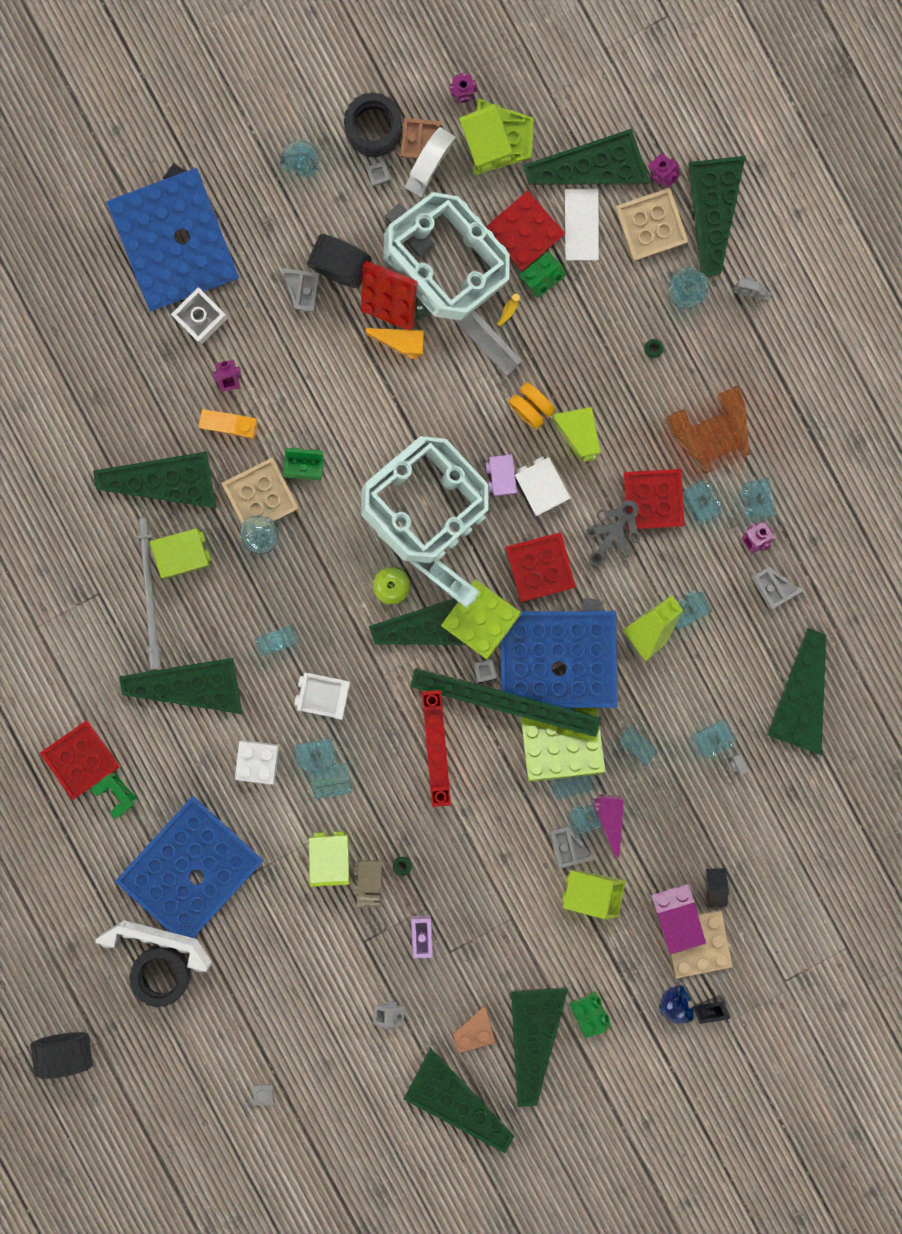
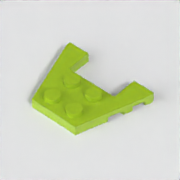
(520, 133)

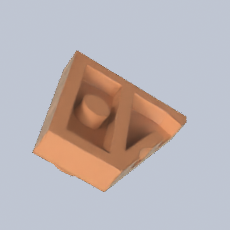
(416, 136)
(475, 1032)

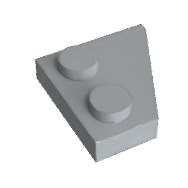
(302, 288)
(751, 288)
(774, 588)
(568, 848)

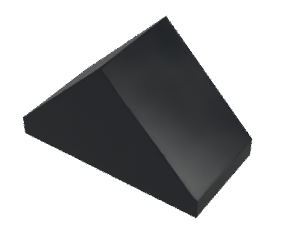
(717, 887)
(711, 1010)

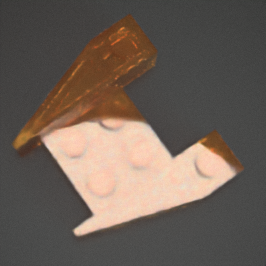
(716, 435)

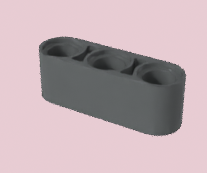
(419, 246)

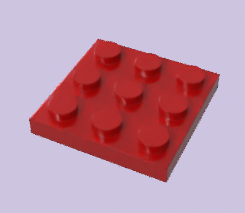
(525, 230)
(388, 295)
(657, 496)
(540, 567)
(79, 759)

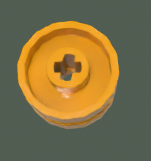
(532, 403)

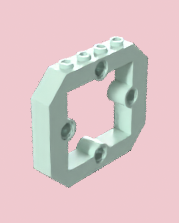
(466, 223)
(450, 463)

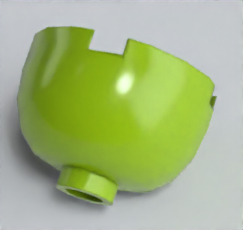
(393, 595)

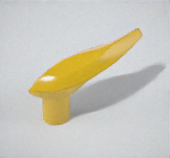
(509, 309)

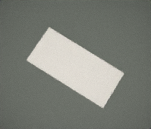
(581, 224)

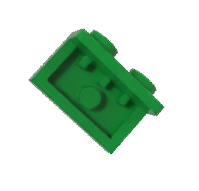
(543, 274)
(303, 464)
(590, 1015)

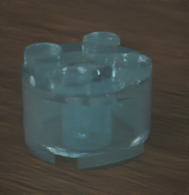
(692, 278)

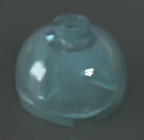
(300, 157)
(259, 534)

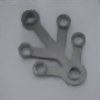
(615, 529)

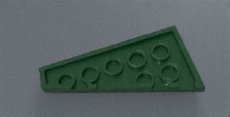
(600, 162)
(714, 200)
(171, 479)
(417, 627)
(196, 685)
(800, 708)
(535, 1026)
(447, 1097)

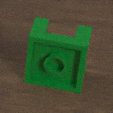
(119, 790)

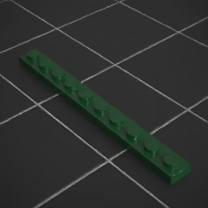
(506, 702)

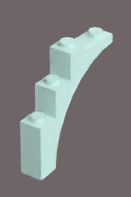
(447, 580)

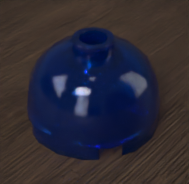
(676, 1006)

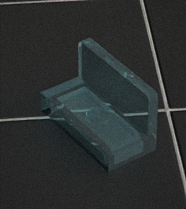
(637, 745)
(330, 781)
(571, 786)

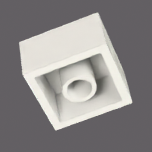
(199, 315)
(257, 762)

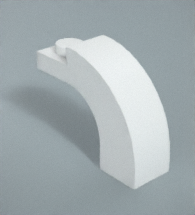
(429, 160)

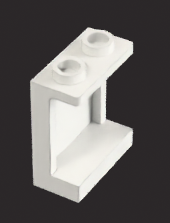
(541, 485)
(322, 695)

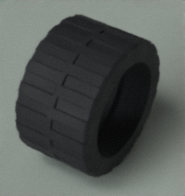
(373, 101)
(338, 260)
(146, 994)
(61, 1055)

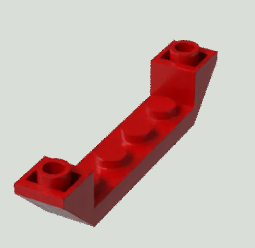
(436, 748)

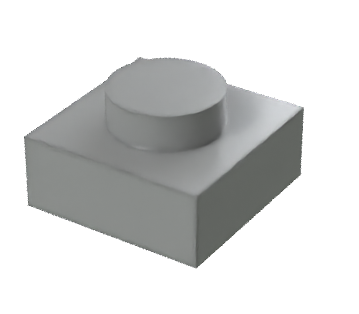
(378, 174)
(484, 670)
(737, 764)
(263, 1094)

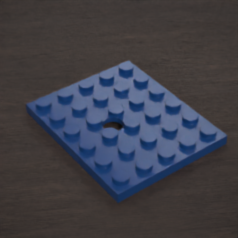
(147, 230)
(577, 638)
(188, 843)

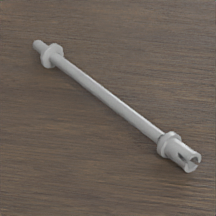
(153, 648)

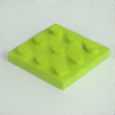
(482, 622)

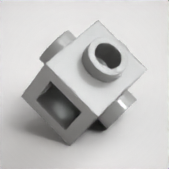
(388, 1015)

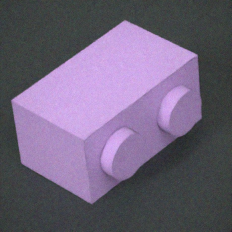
(502, 475)
(422, 936)

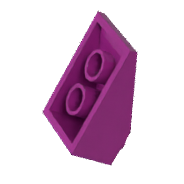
(610, 815)
(678, 919)

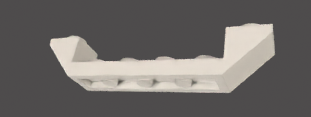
(197, 960)

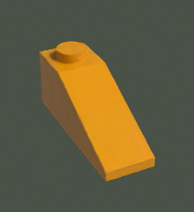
(402, 341)
(228, 424)

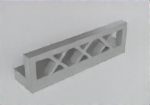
(489, 342)

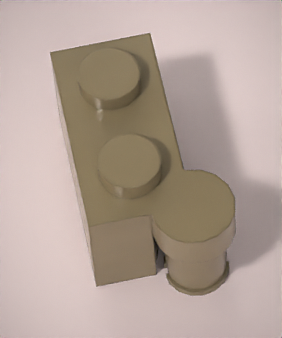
(369, 883)

